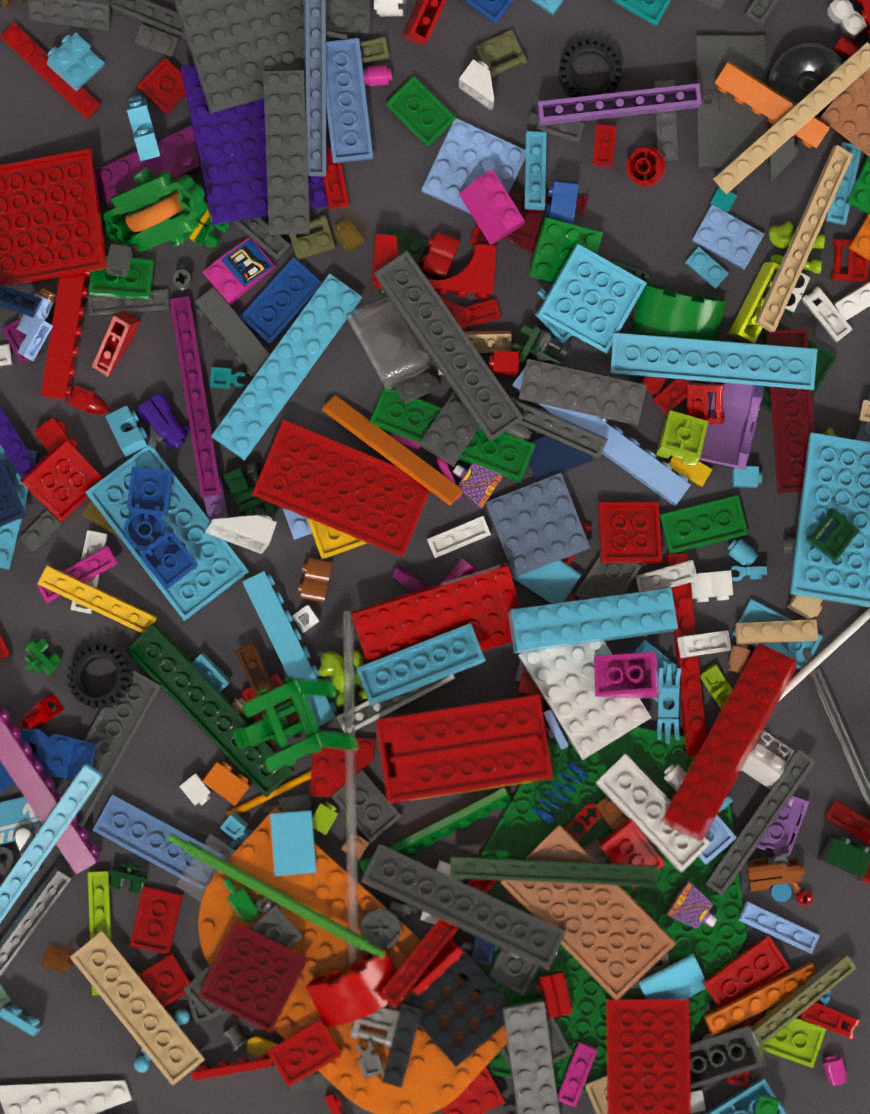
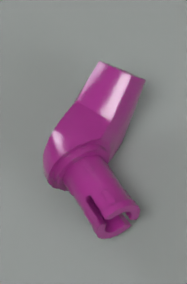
(408, 580)

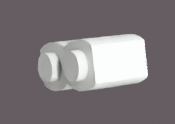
(850, 21)
(712, 585)

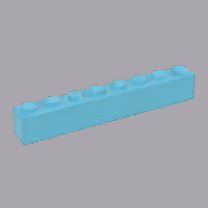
(286, 640)

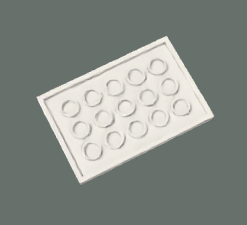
(568, 687)

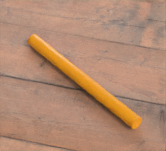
(279, 790)

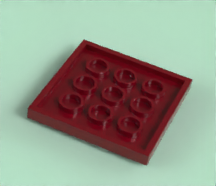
(253, 976)

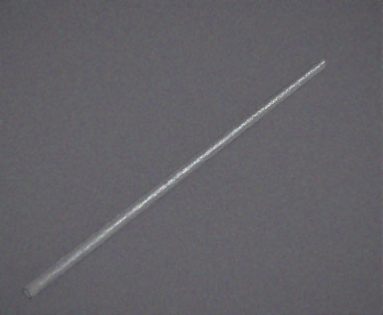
(350, 783)

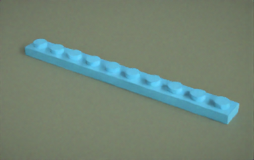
(47, 837)

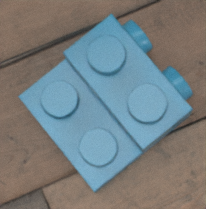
(74, 61)

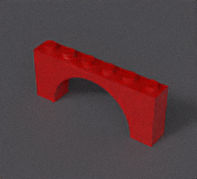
(475, 278)

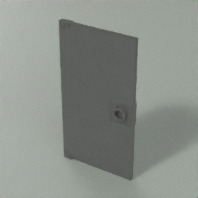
(722, 123)

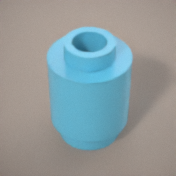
(742, 552)

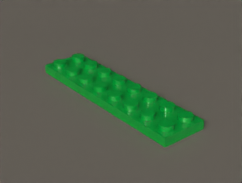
(503, 455)

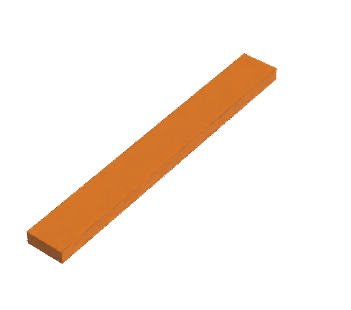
(392, 450)

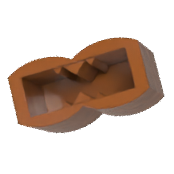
(316, 580)

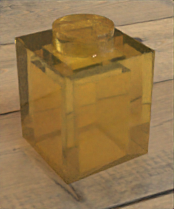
(348, 236)

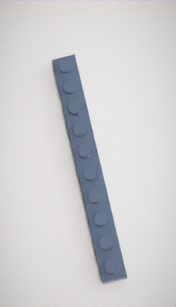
(315, 85)

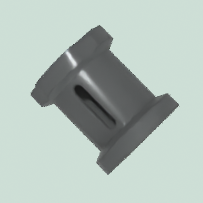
(176, 277)
(235, 1037)

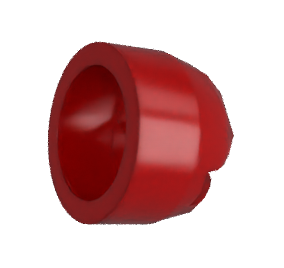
(799, 897)

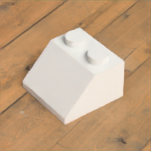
(477, 83)

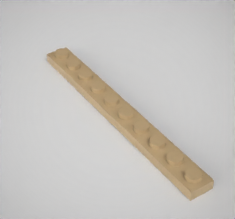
(794, 119)
(804, 238)

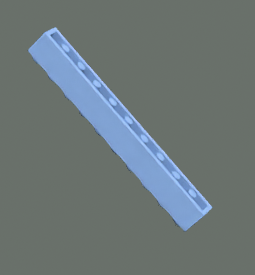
(625, 452)

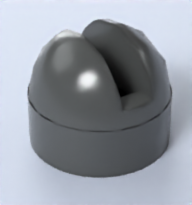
(269, 905)

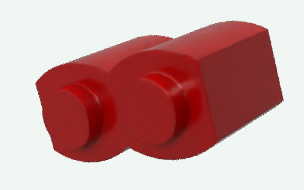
(440, 255)

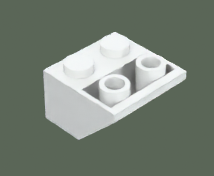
(767, 760)

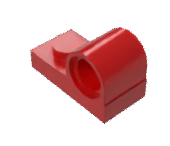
(846, 47)

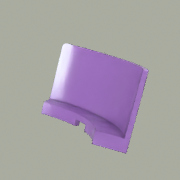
(731, 441)

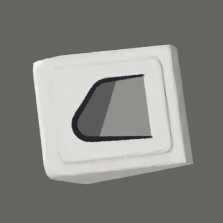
(305, 618)

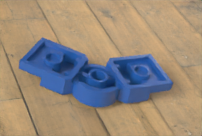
(148, 505)
(58, 754)

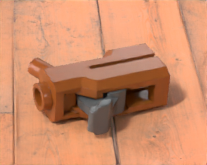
(775, 871)

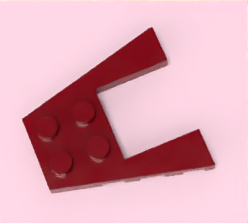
(526, 235)

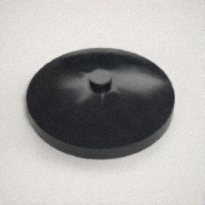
(803, 69)

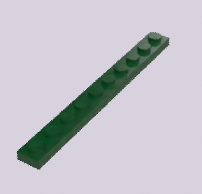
(554, 871)

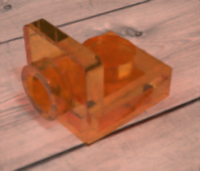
(57, 960)

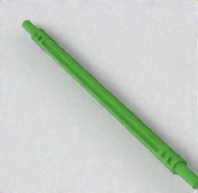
(276, 895)

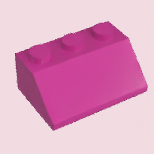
(492, 207)

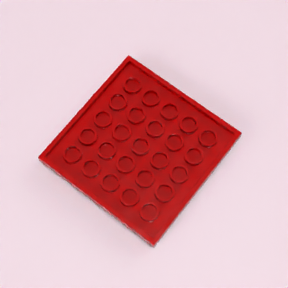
(50, 218)

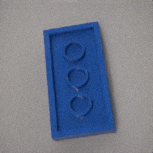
(281, 301)

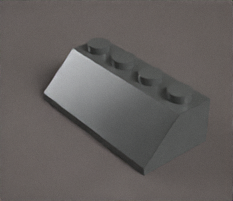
(724, 1056)

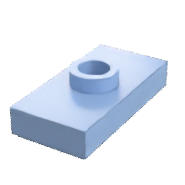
(554, 729)

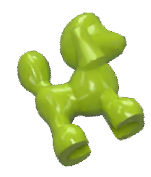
(781, 237)
(333, 665)

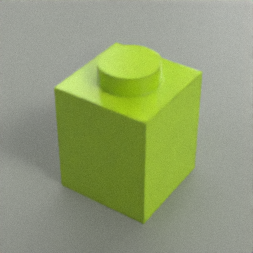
(324, 817)

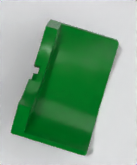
(671, 314)

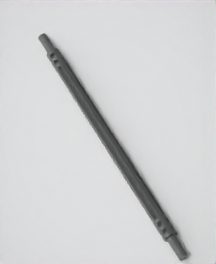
(840, 729)

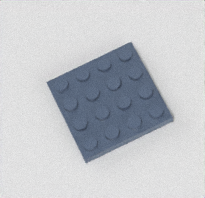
(538, 525)

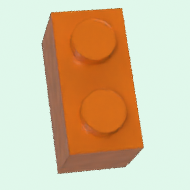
(227, 783)

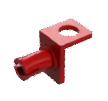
(41, 713)

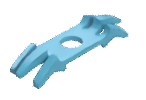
(670, 716)

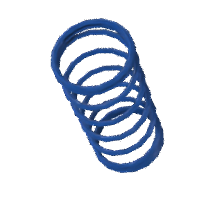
(542, 813)

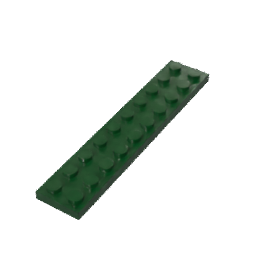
(205, 705)

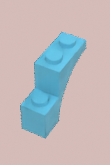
(142, 127)

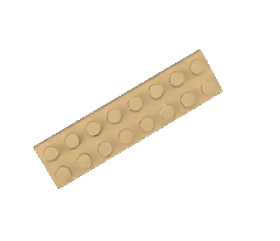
(137, 1008)

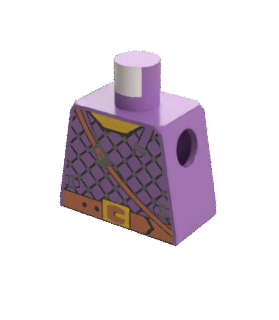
(477, 483)
(691, 907)

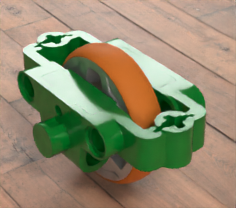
(158, 210)

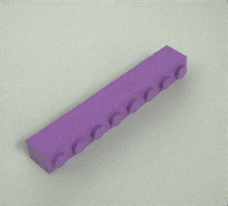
(619, 104)

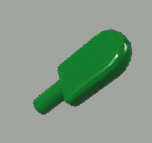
(241, 902)

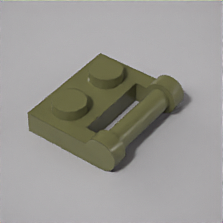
(499, 48)
(314, 243)

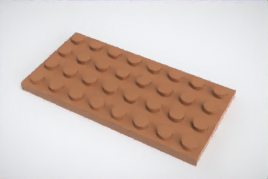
(601, 922)

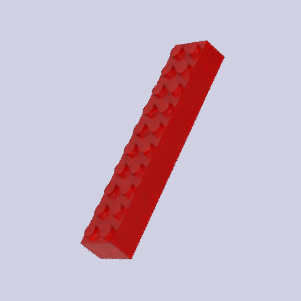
(730, 742)

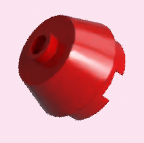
(645, 166)

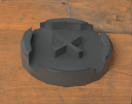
(381, 928)

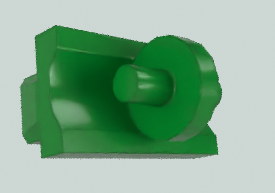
(46, 664)

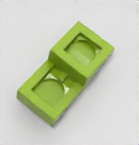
(716, 684)

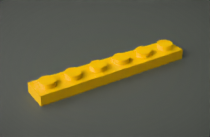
(96, 599)

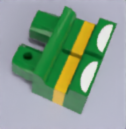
(203, 235)

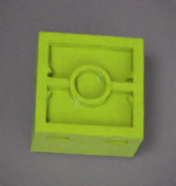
(682, 437)

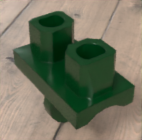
(118, 877)

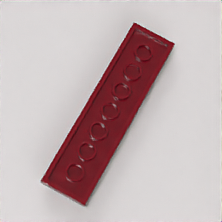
(790, 420)

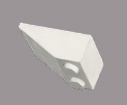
(245, 531)

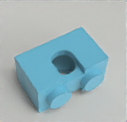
(121, 421)

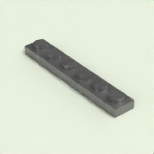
(31, 916)

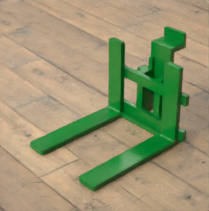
(276, 726)

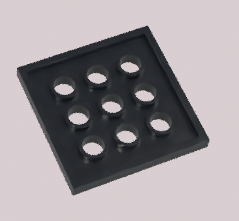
(459, 1022)

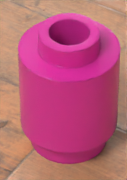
(377, 75)
(834, 1070)

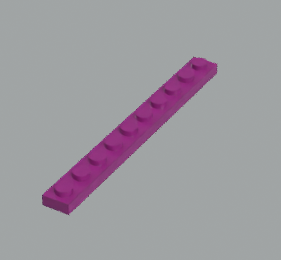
(195, 396)

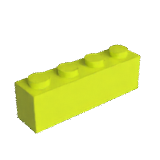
(744, 326)

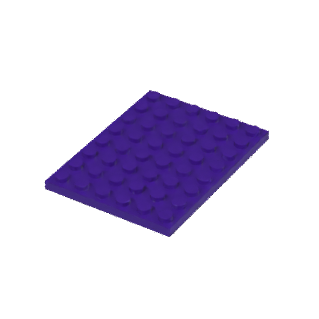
(234, 157)

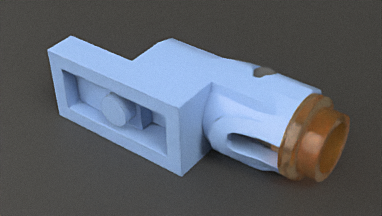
(36, 327)

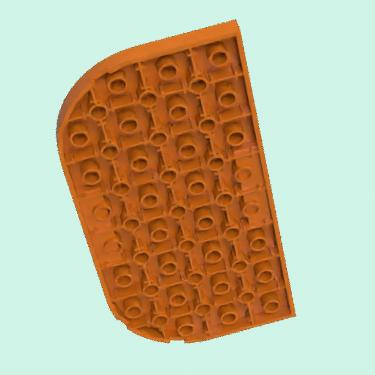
(430, 1075)

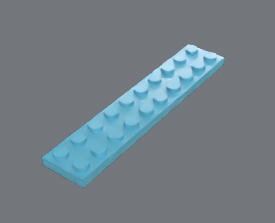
(714, 360)
(286, 367)

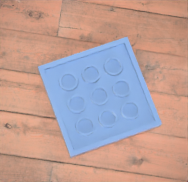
(467, 156)

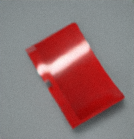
(351, 993)

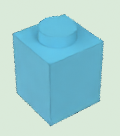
(746, 478)

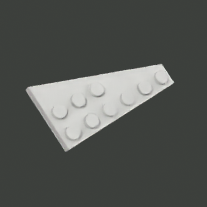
(63, 1097)

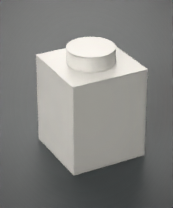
(196, 790)

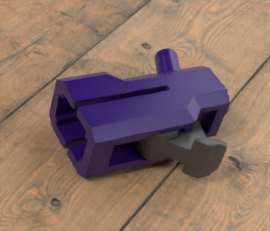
(161, 423)

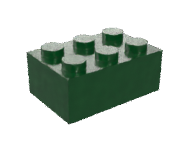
(847, 857)

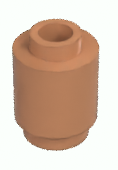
(739, 658)

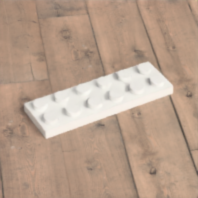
(646, 807)

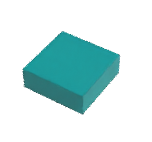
(722, 200)

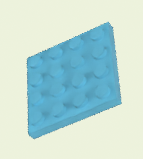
(591, 298)

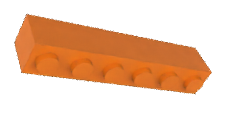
(766, 101)

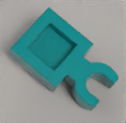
(222, 378)

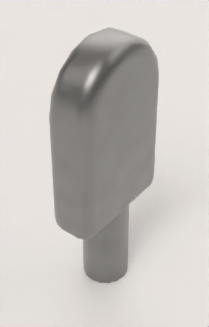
(23, 837)

